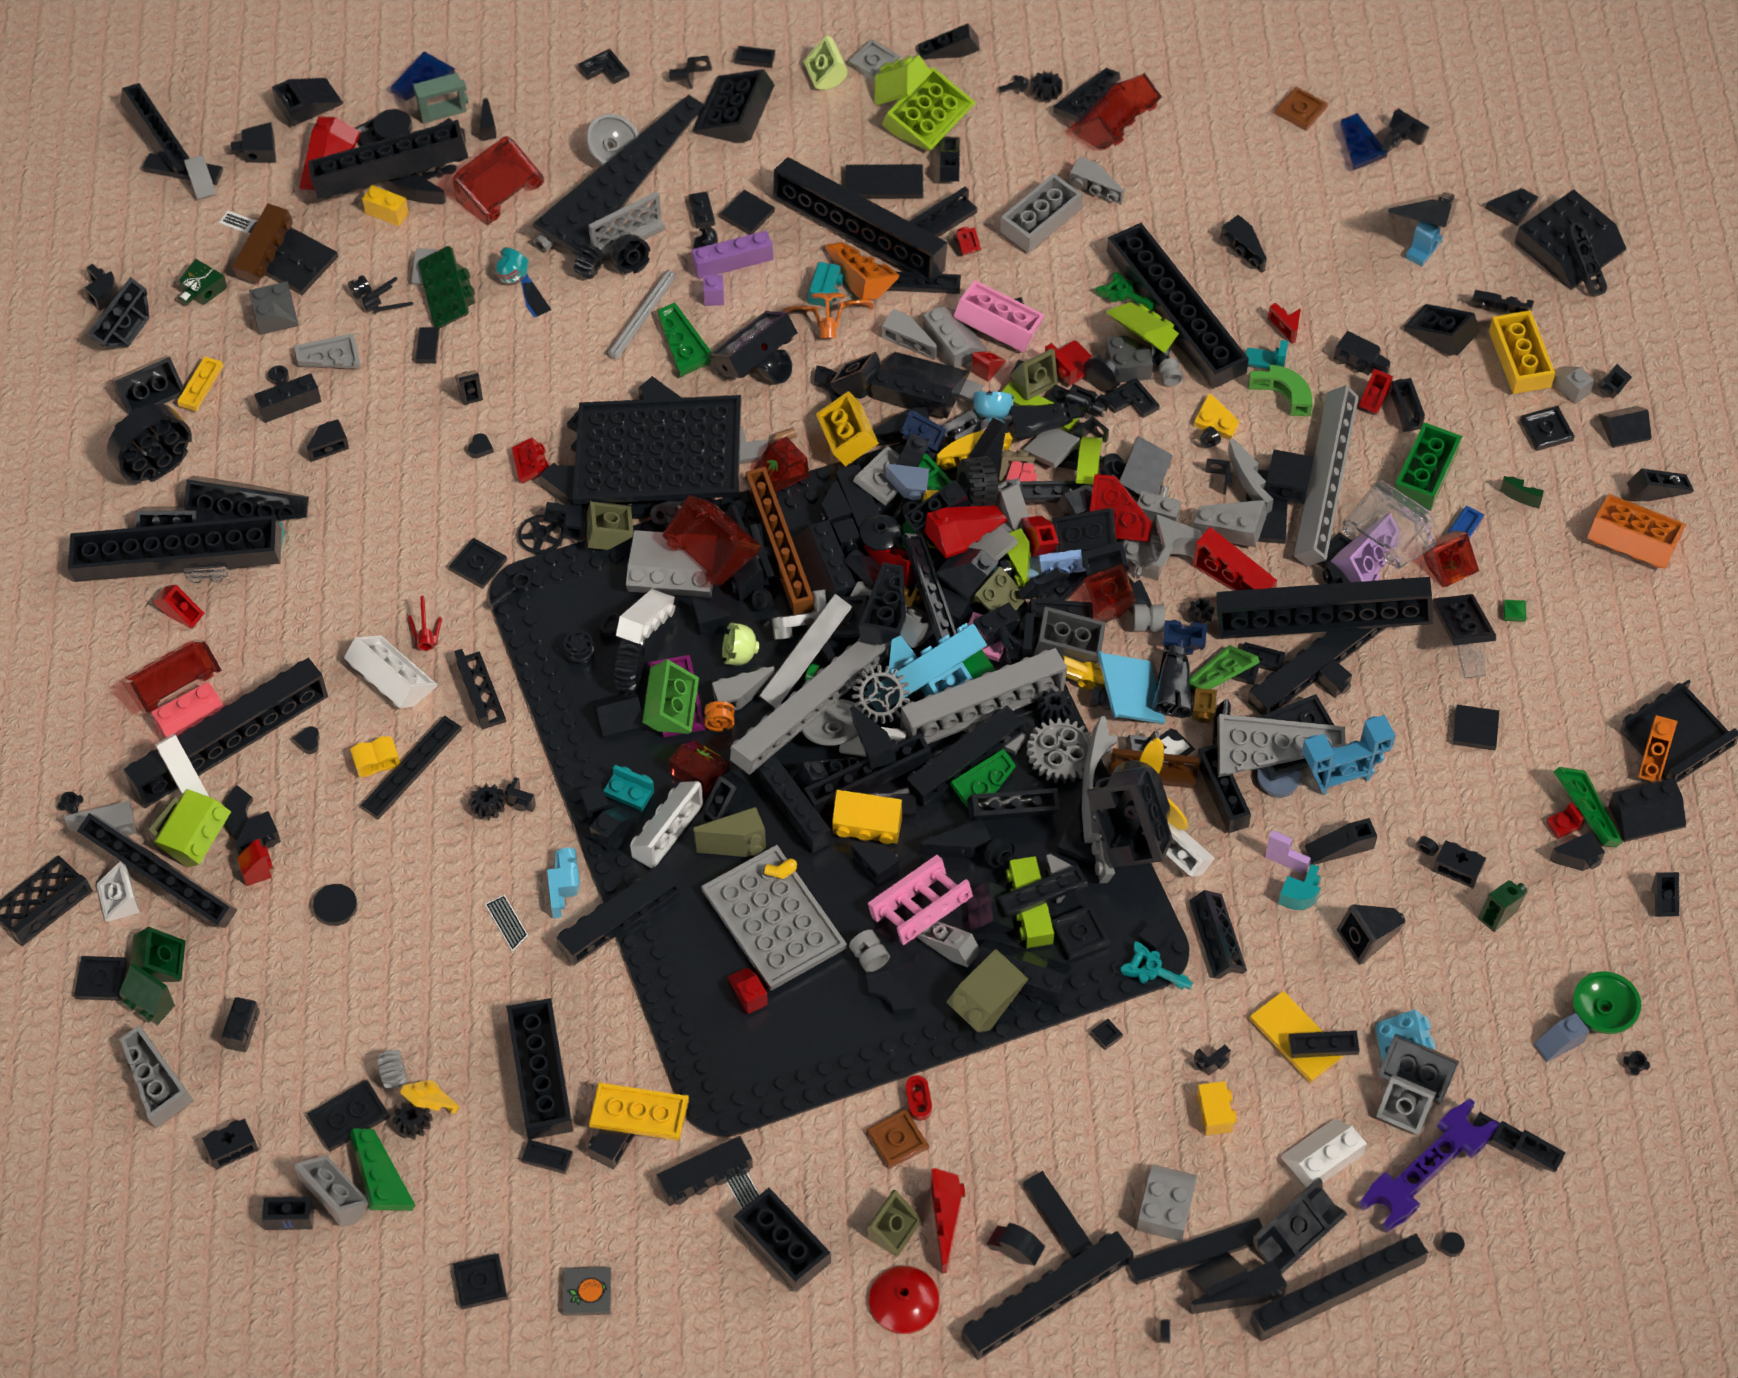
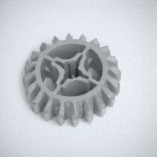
(898, 687)

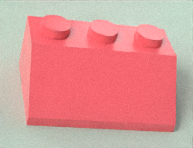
(187, 710)

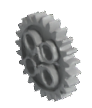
(1060, 751)

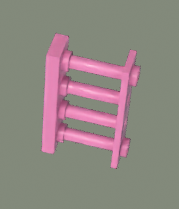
(910, 886)

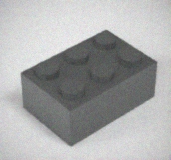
(1070, 634)

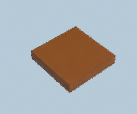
(1301, 108)
(897, 1139)

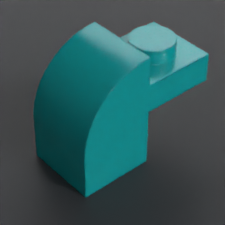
(1300, 894)

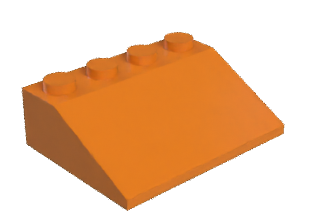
(1636, 531)

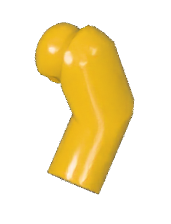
(783, 870)

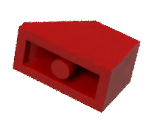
(178, 606)
(748, 990)

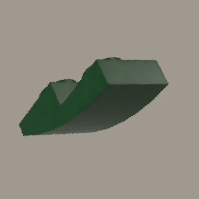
(1515, 490)

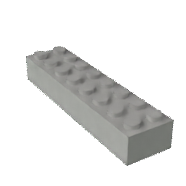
(979, 698)

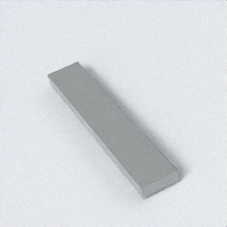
(805, 651)

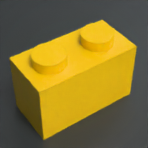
(385, 205)
(1215, 1108)

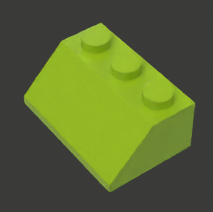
(899, 78)
(1145, 325)
(192, 827)

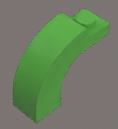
(1287, 383)

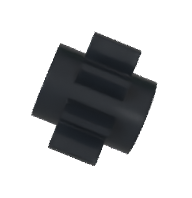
(1201, 611)

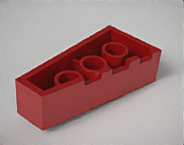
(1228, 564)

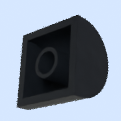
(856, 376)

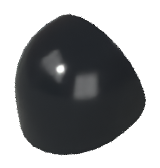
(776, 367)

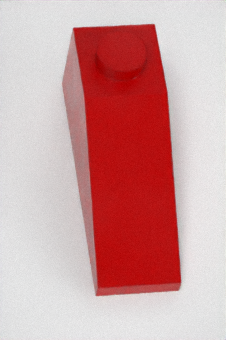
(895, 556)

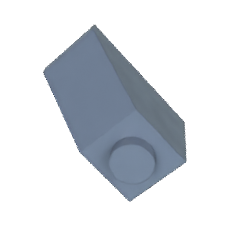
(908, 480)
(1562, 1037)

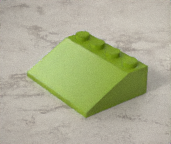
(928, 111)

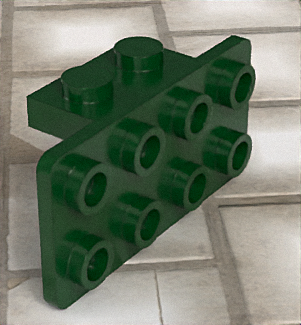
(446, 286)

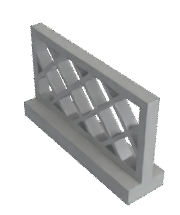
(644, 227)

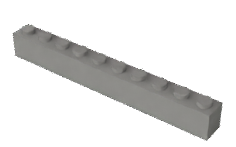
(1326, 476)
(806, 704)

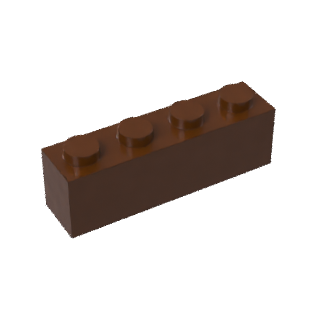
(262, 243)

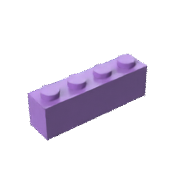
(732, 254)

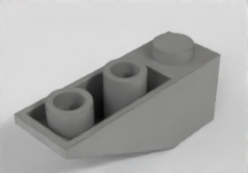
(1094, 179)
(743, 687)
(951, 942)

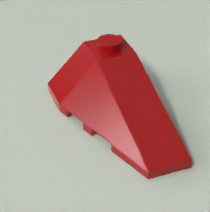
(958, 527)
(946, 1199)

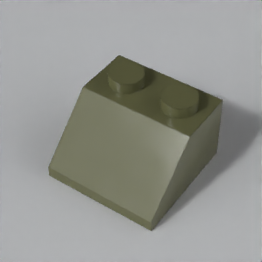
(608, 525)

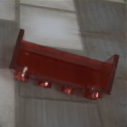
(1117, 110)

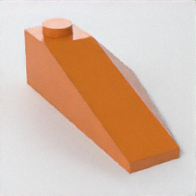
(861, 273)

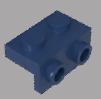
(923, 428)

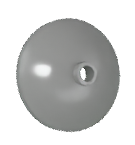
(612, 131)
(833, 725)

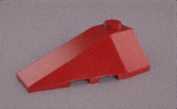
(327, 138)

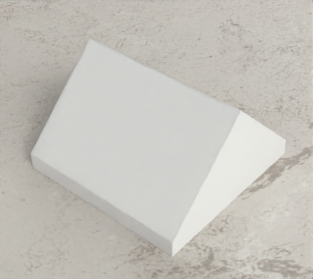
(117, 893)

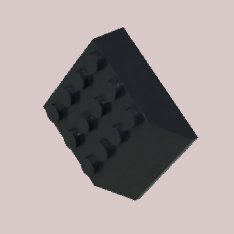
(1547, 243)

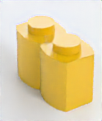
(375, 756)

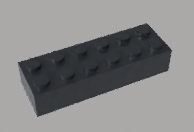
(539, 1069)

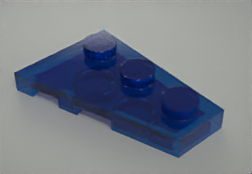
(422, 69)
(1361, 142)

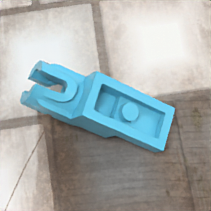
(563, 879)

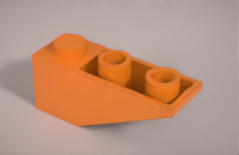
(1657, 748)

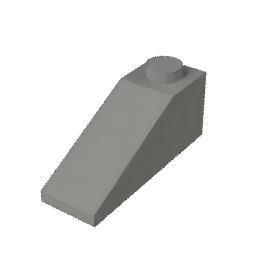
(907, 333)
(118, 815)

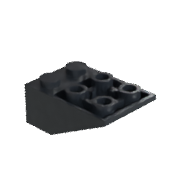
(305, 98)

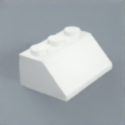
(1325, 1152)

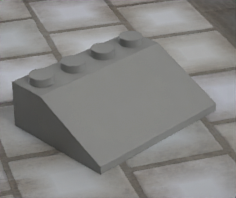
(664, 569)

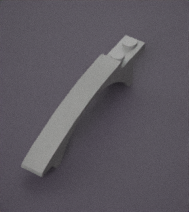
(1099, 745)

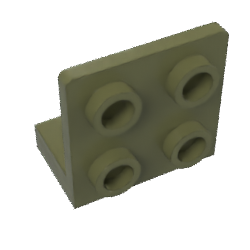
(997, 591)

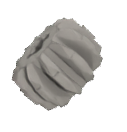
(392, 1068)

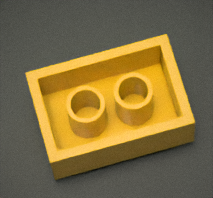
(847, 428)

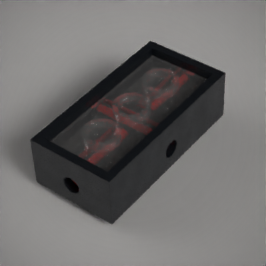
(753, 344)

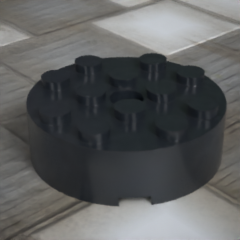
(149, 443)

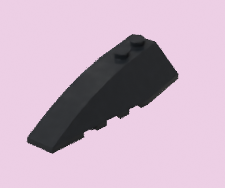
(239, 500)

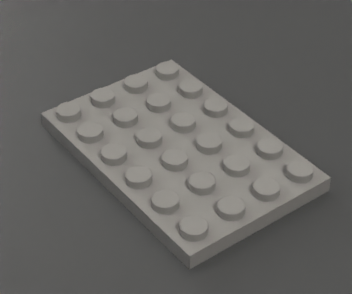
(773, 919)

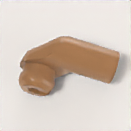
(790, 433)

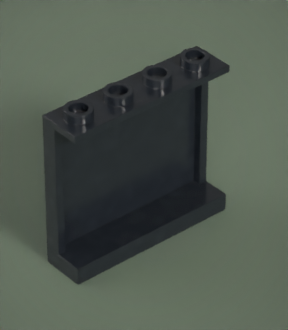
(1697, 735)

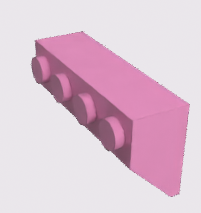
(998, 316)

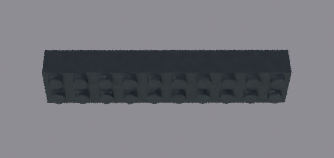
(859, 220)
(1174, 299)
(174, 548)
(1324, 607)
(231, 729)

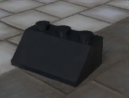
(149, 384)
(1648, 809)

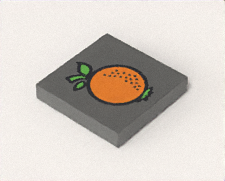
(587, 1291)

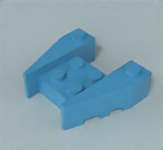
(1351, 761)

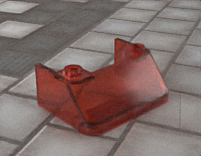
(170, 673)

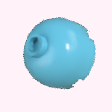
(992, 404)

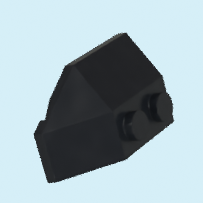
(122, 317)

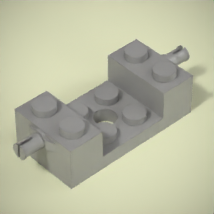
(1140, 554)

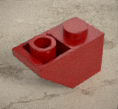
(1040, 535)
(255, 863)

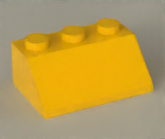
(867, 817)

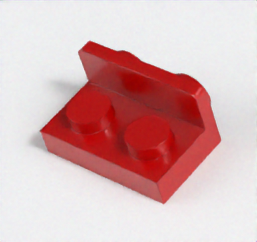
(529, 459)

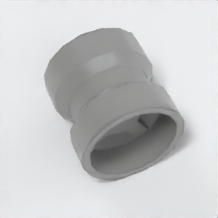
(1171, 373)

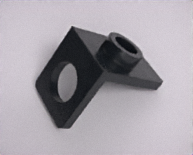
(1091, 425)
(1223, 471)

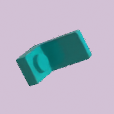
(1265, 358)

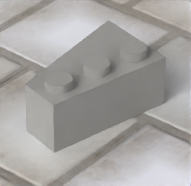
(1236, 522)

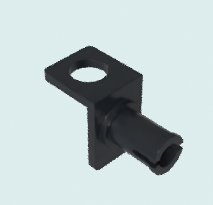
(688, 71)

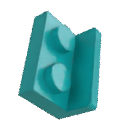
(629, 788)

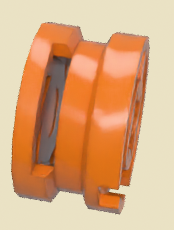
(719, 716)

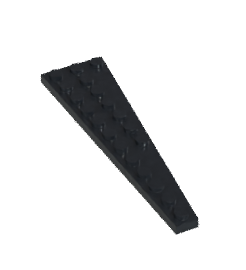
(616, 180)

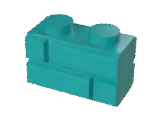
(826, 281)

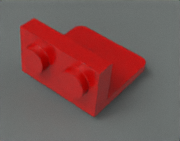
(1070, 361)

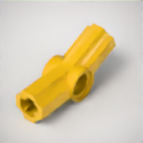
(1085, 673)

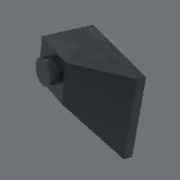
(966, 571)

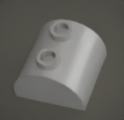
(1406, 1104)

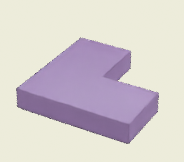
(1280, 852)

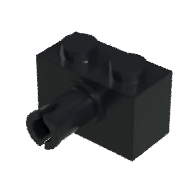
(999, 626)

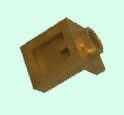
(912, 598)
(1204, 705)

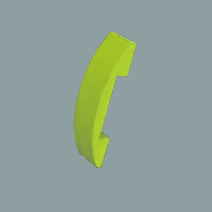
(1088, 459)

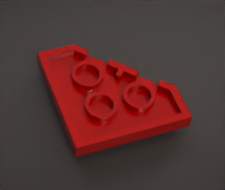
(1130, 519)

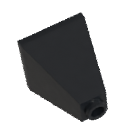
(1369, 929)

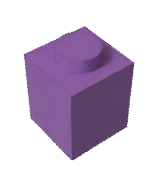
(713, 290)

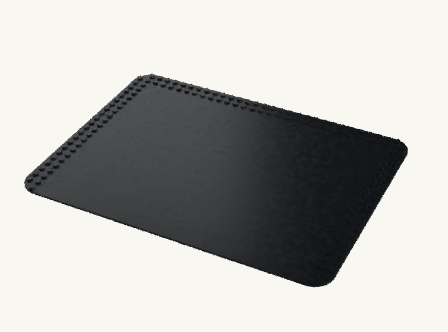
(821, 1029)

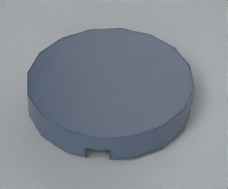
(1280, 787)

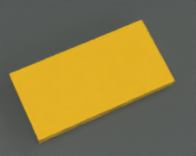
(1284, 1017)
(639, 1111)

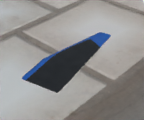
(533, 298)

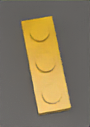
(200, 383)

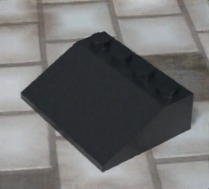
(735, 106)
(1431, 209)
(918, 383)

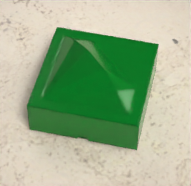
(1515, 610)

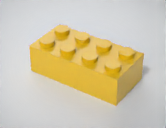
(1521, 352)

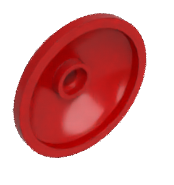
(904, 1313)

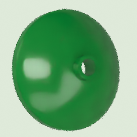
(1610, 992)

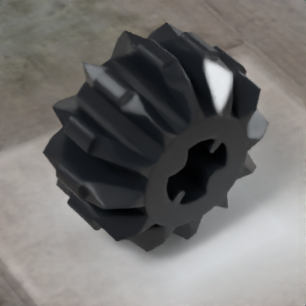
(1046, 86)
(588, 261)
(1054, 705)
(487, 801)
(413, 1127)

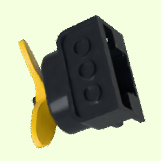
(1136, 810)

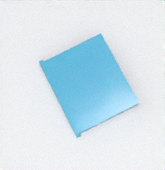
(1130, 687)

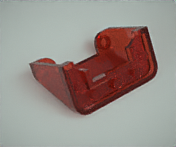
(495, 178)
(710, 539)

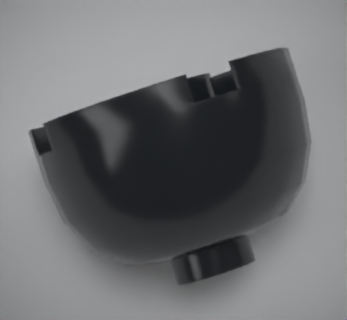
(630, 253)

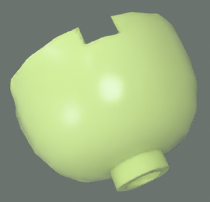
(739, 645)

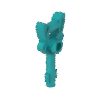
(1152, 968)

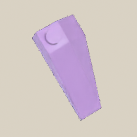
(1360, 560)

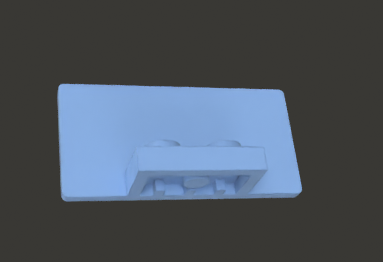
(1043, 564)

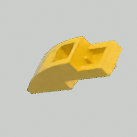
(961, 449)

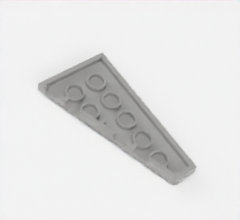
(1262, 742)

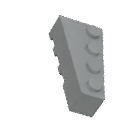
(157, 1083)

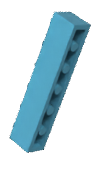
(931, 663)

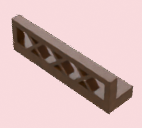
(1172, 773)

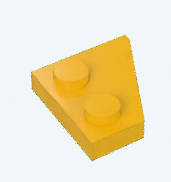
(1217, 416)
(428, 1095)

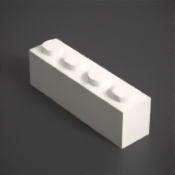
(645, 616)
(1188, 853)

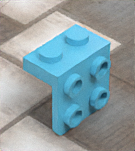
(1409, 1025)

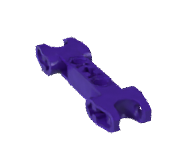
(1399, 1193)

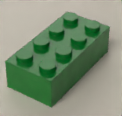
(1428, 465)

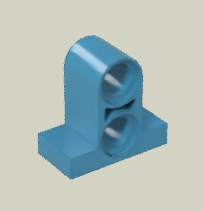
(1424, 243)

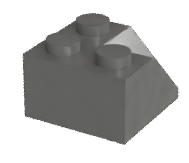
(273, 308)
(1129, 357)

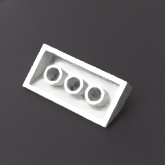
(389, 670)
(667, 824)

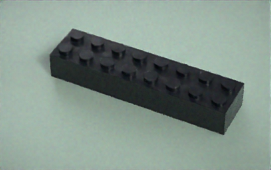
(387, 159)

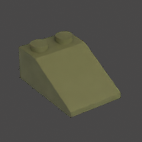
(732, 835)
(987, 991)

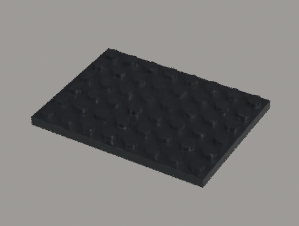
(658, 449)

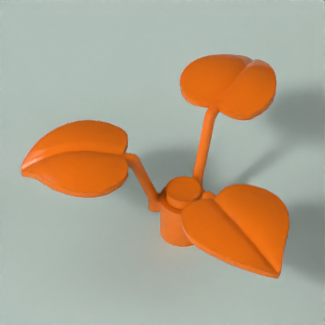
(828, 326)

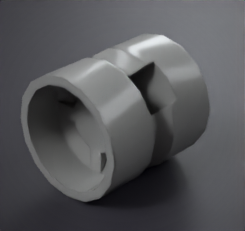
(1148, 617)
(869, 951)

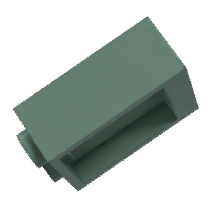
(439, 87)

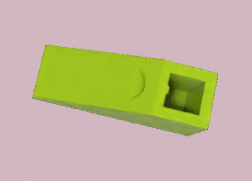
(1020, 558)

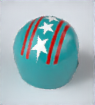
(512, 266)

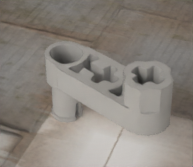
(783, 625)

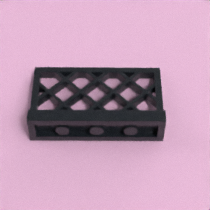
(49, 909)

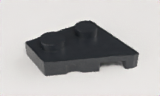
(1513, 205)

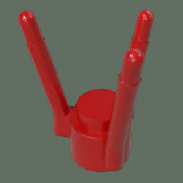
(425, 639)

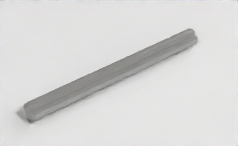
(641, 315)

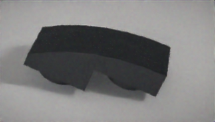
(1333, 574)

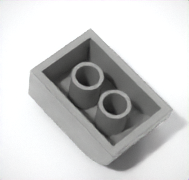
(1166, 1202)

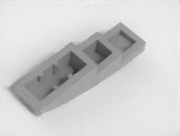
(1247, 472)

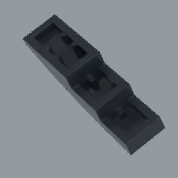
(1522, 1144)

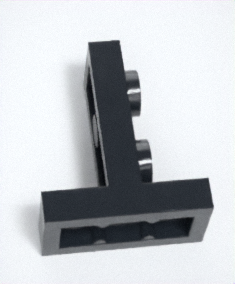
(1404, 128)

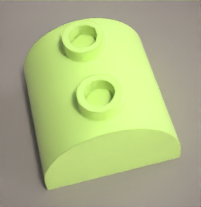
(826, 65)

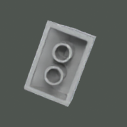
(951, 336)
(332, 1189)

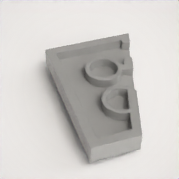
(330, 352)

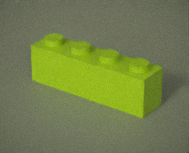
(1036, 922)

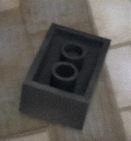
(1444, 328)

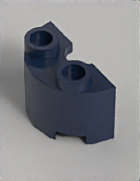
(1189, 637)

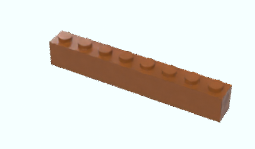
(780, 540)

